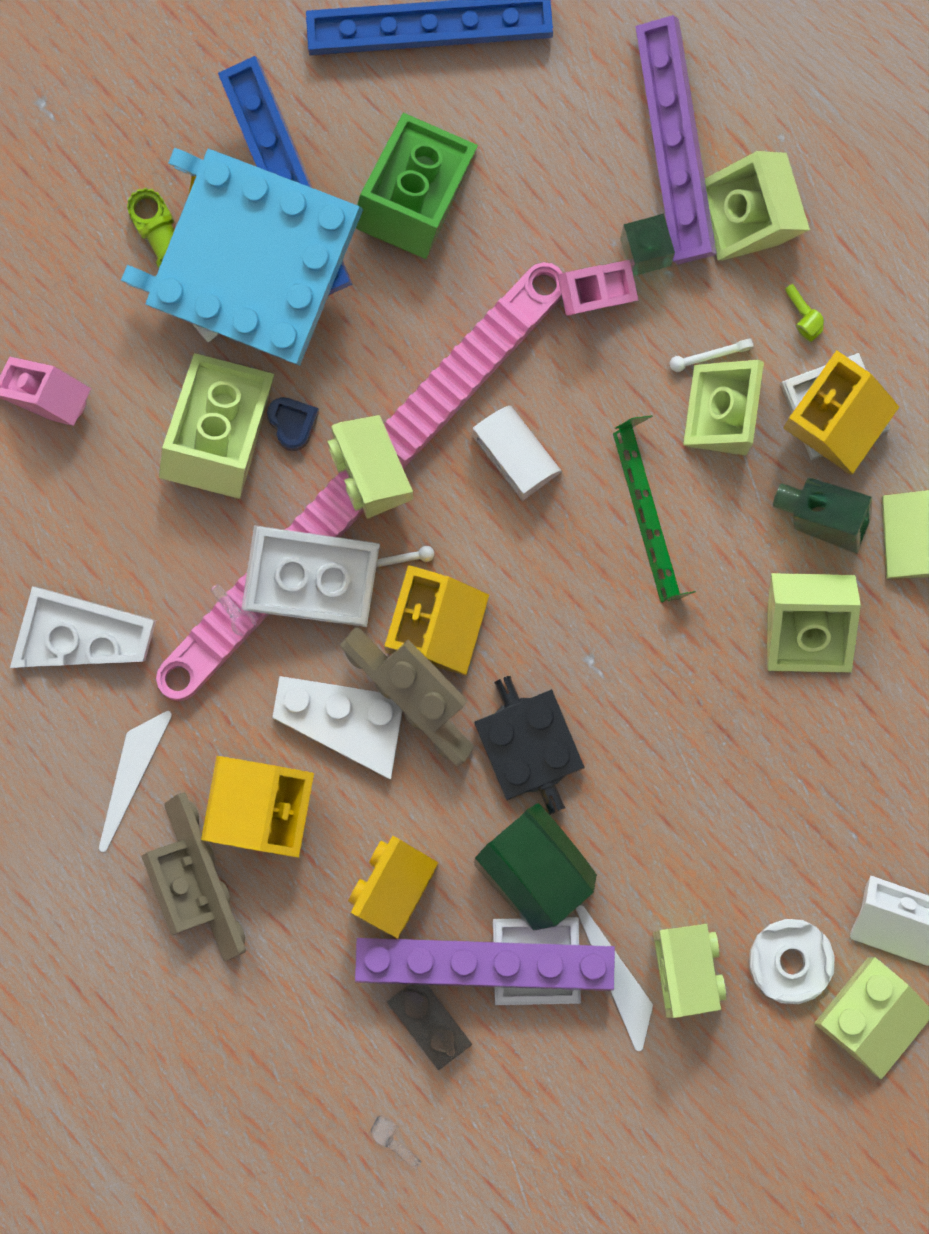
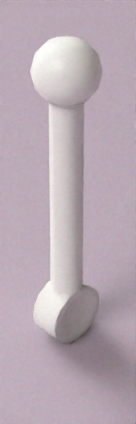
(678, 363)
(425, 554)

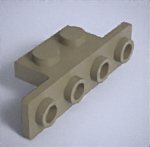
(416, 688)
(189, 883)

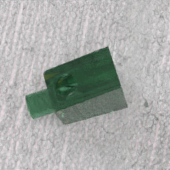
(842, 520)

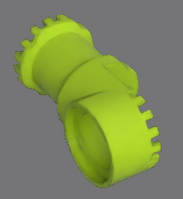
(157, 229)

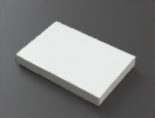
(310, 576)

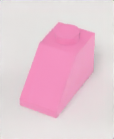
(43, 390)

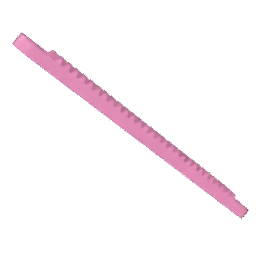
(409, 431)

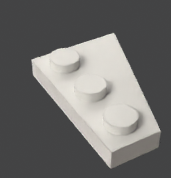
(76, 632)
(345, 719)

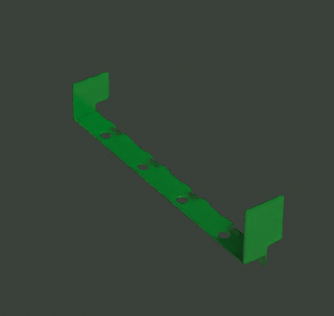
(648, 508)

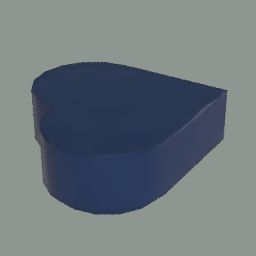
(293, 422)

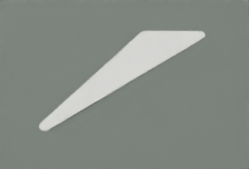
(135, 757)
(627, 993)

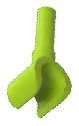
(812, 322)

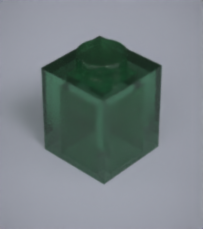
(647, 244)

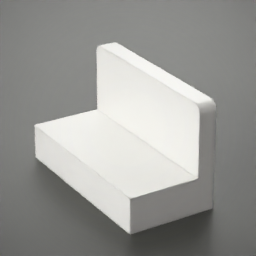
(894, 920)

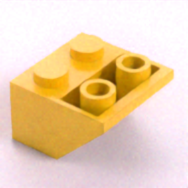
(842, 413)
(437, 618)
(257, 806)
(393, 887)

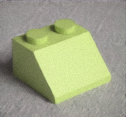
(754, 205)
(812, 622)
(688, 970)
(875, 1016)

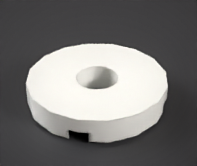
(816, 955)

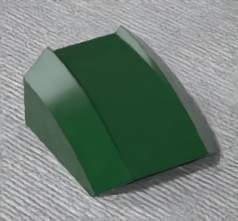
(537, 869)

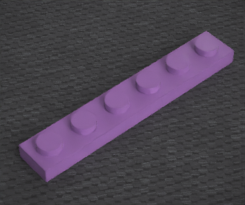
(676, 139)
(485, 964)

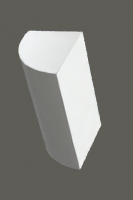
(515, 451)

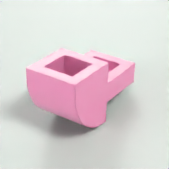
(597, 287)

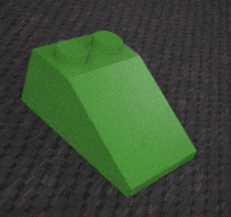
(414, 185)

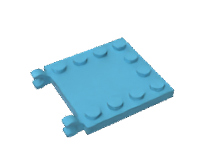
(250, 255)

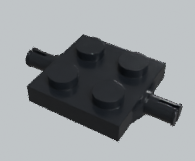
(529, 745)

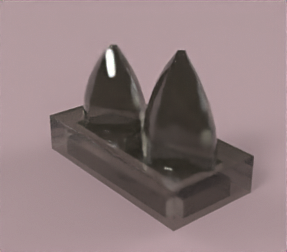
(429, 1024)

